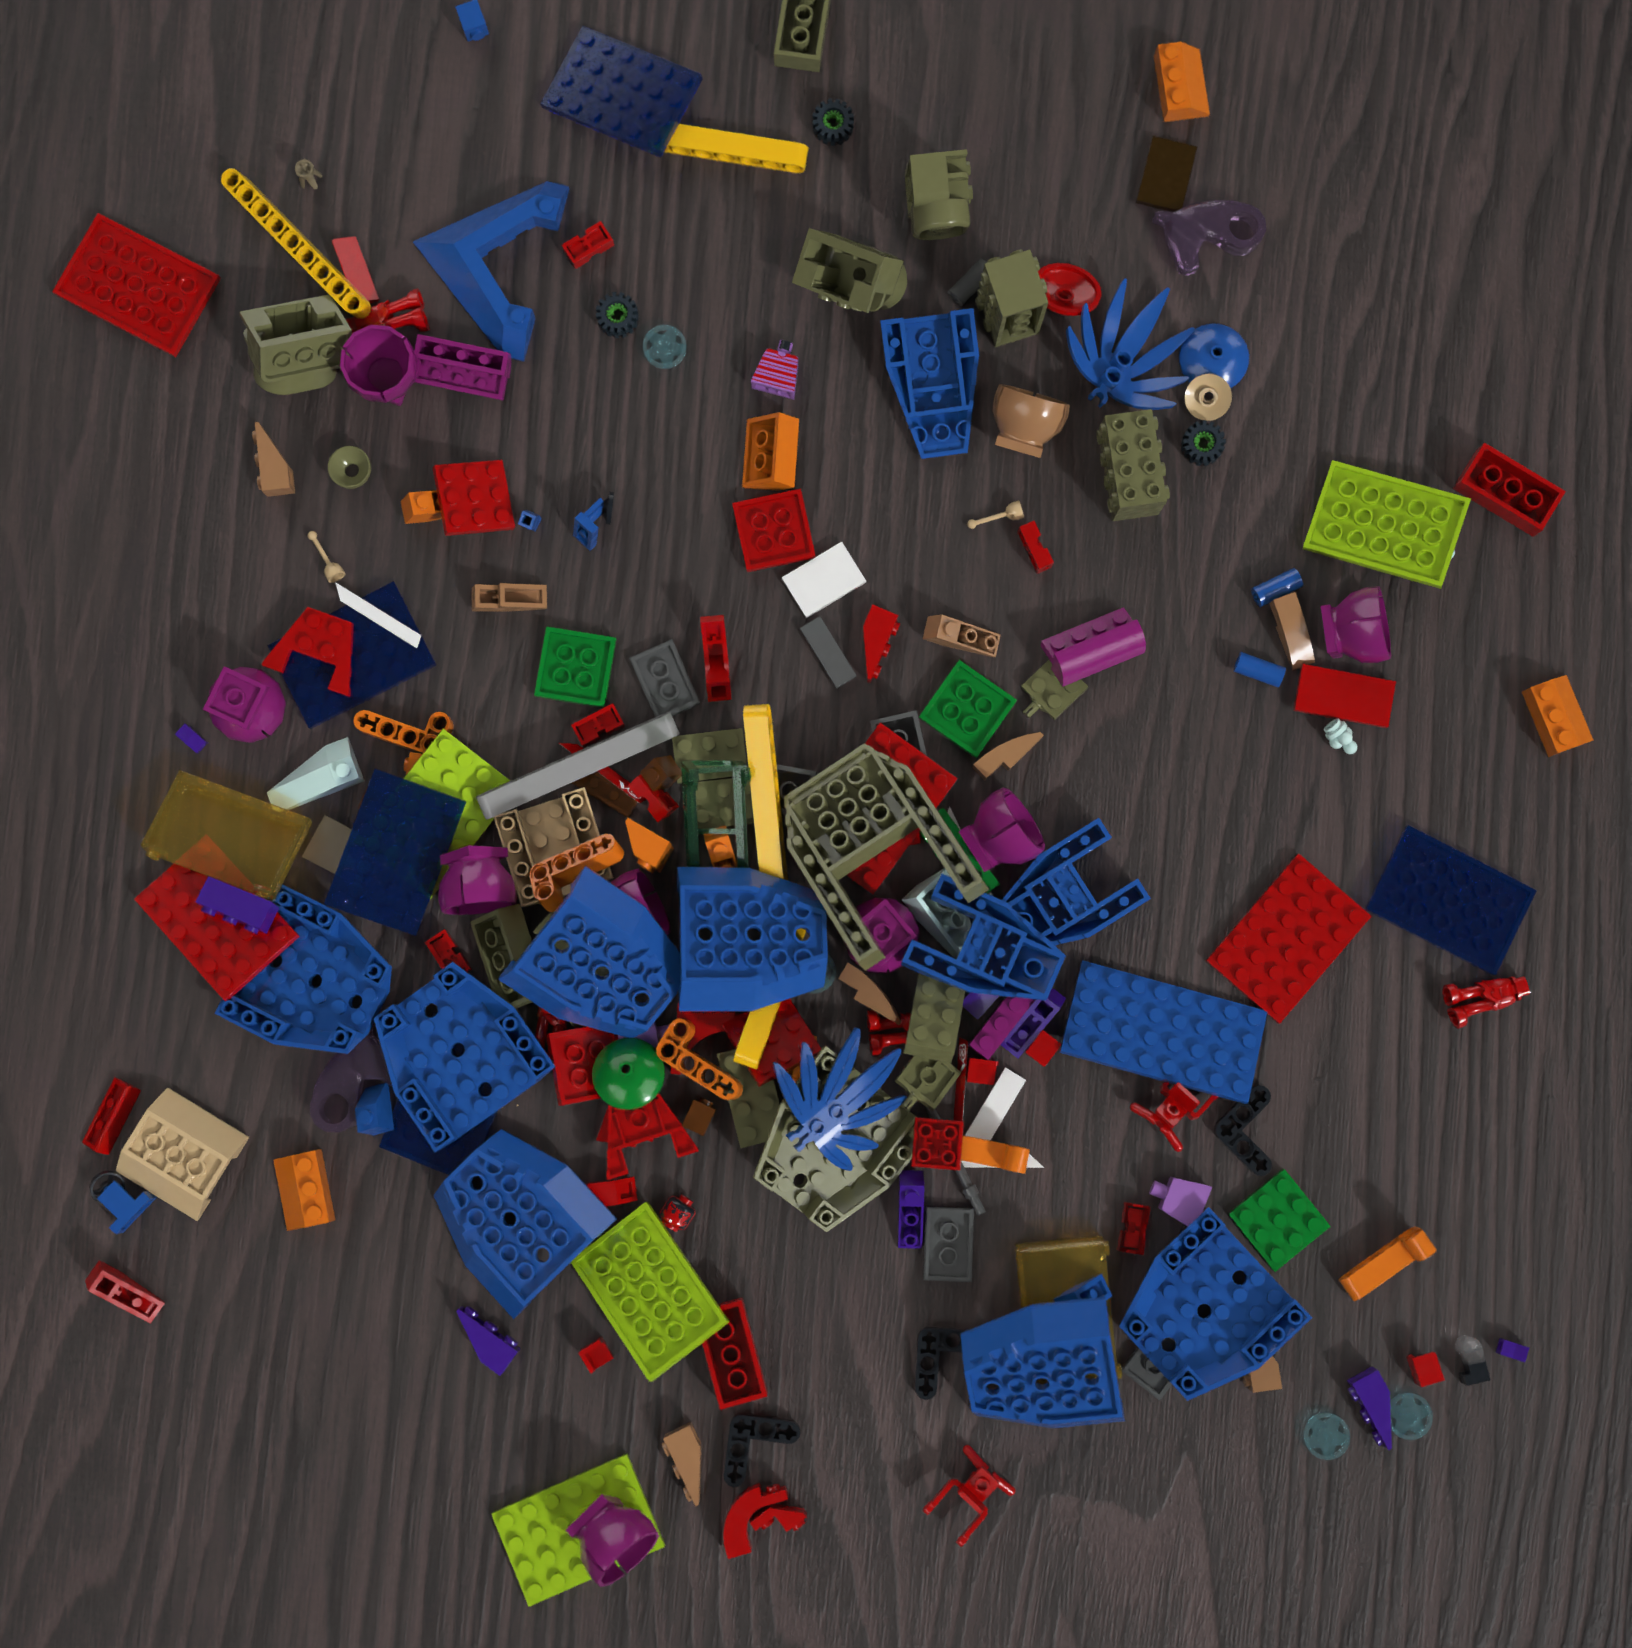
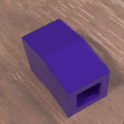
(191, 738)
(1512, 1350)

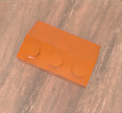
(1180, 82)
(770, 452)
(1557, 715)
(648, 847)
(304, 1190)

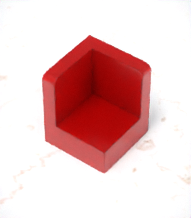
(1043, 1048)
(981, 1071)
(595, 1354)
(1425, 1369)

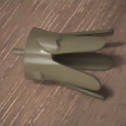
(305, 171)

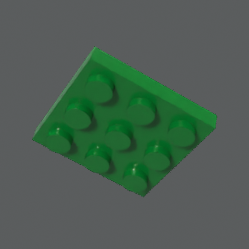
(575, 667)
(967, 709)
(1279, 1220)

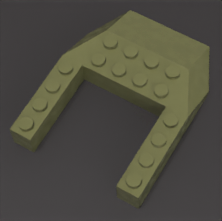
(851, 817)

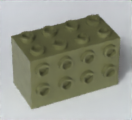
(1012, 297)
(1132, 465)

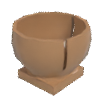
(1027, 420)

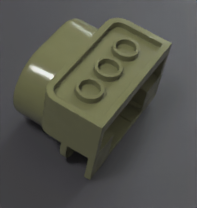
(938, 194)
(850, 272)
(295, 344)

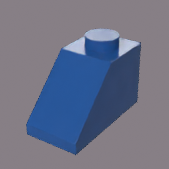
(374, 1111)
(1091, 1288)

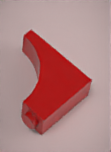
(705, 1025)

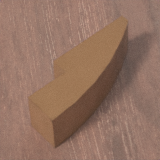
(509, 597)
(1292, 630)
(1005, 754)
(869, 993)

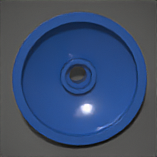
(1197, 354)

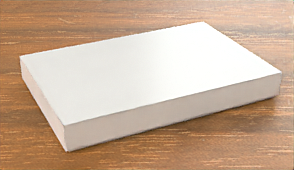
(823, 580)

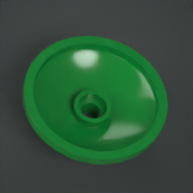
(633, 1088)

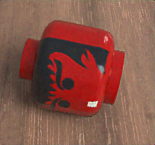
(677, 1213)

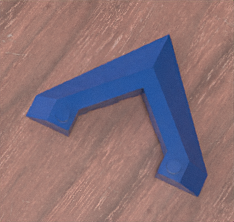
(458, 254)

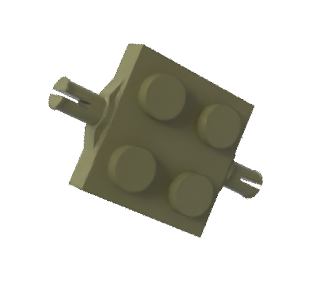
(1049, 694)
(926, 1081)

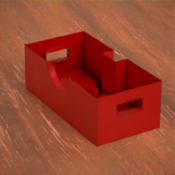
(587, 246)
(1037, 554)
(597, 723)
(660, 802)
(444, 951)
(1135, 1228)

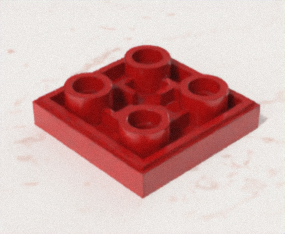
(937, 1143)

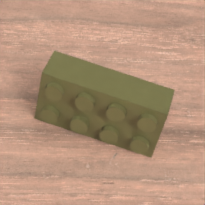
(801, 34)
(500, 939)
(934, 1020)
(755, 1108)

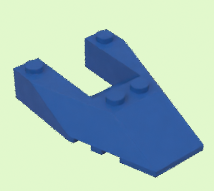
(1056, 897)
(999, 954)

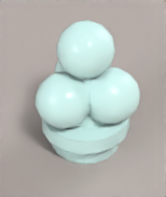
(1340, 735)

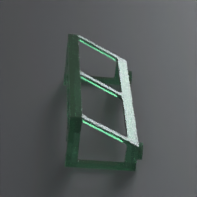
(690, 776)

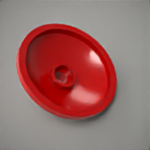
(1069, 288)

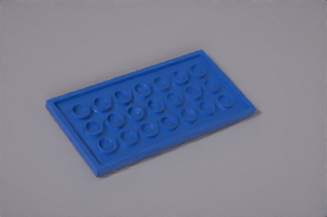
(1164, 1032)

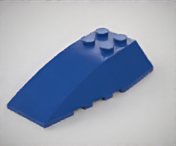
(934, 377)

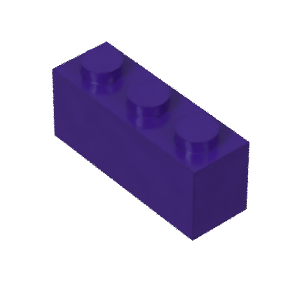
(236, 906)

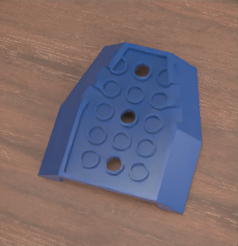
(606, 931)
(732, 969)
(282, 1000)
(434, 1083)
(550, 1210)
(1244, 1321)
(1047, 1342)

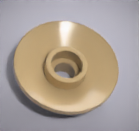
(1199, 405)

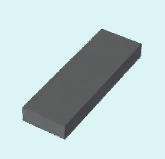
(828, 652)

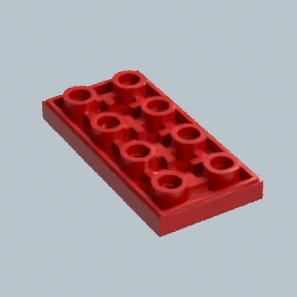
(1344, 696)

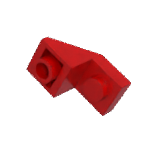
(615, 1191)
(788, 1516)

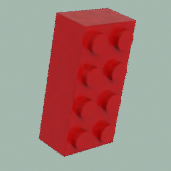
(1509, 489)
(734, 1359)

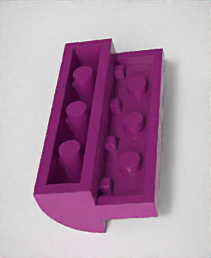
(462, 367)
(1094, 646)

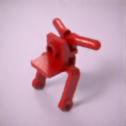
(1171, 1111)
(973, 1491)

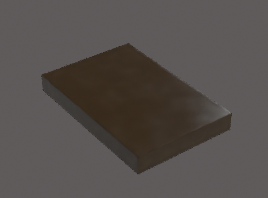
(1166, 174)

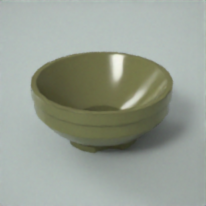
(342, 459)

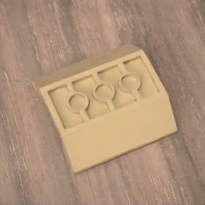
(543, 833)
(179, 1152)

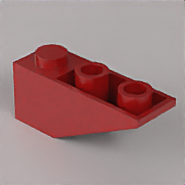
(876, 633)

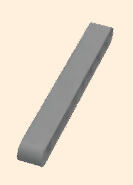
(577, 765)

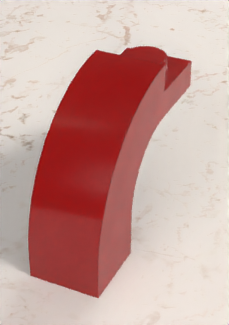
(716, 658)
(746, 1503)

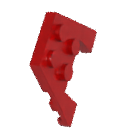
(320, 638)
(640, 1125)

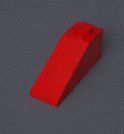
(123, 1292)

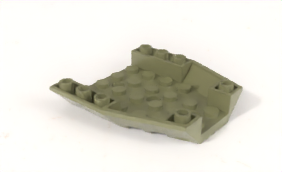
(828, 1191)

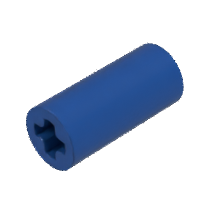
(1277, 587)
(1259, 669)

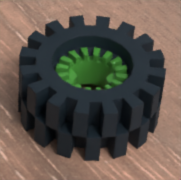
(842, 115)
(606, 310)
(1192, 438)

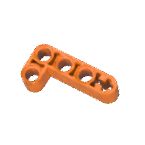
(402, 730)
(562, 869)
(701, 1065)
(995, 1154)
(1386, 1262)

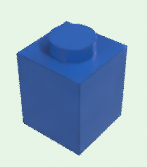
(472, 20)

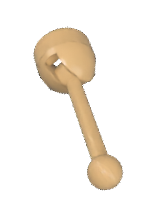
(1013, 512)
(332, 571)

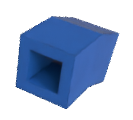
(526, 514)

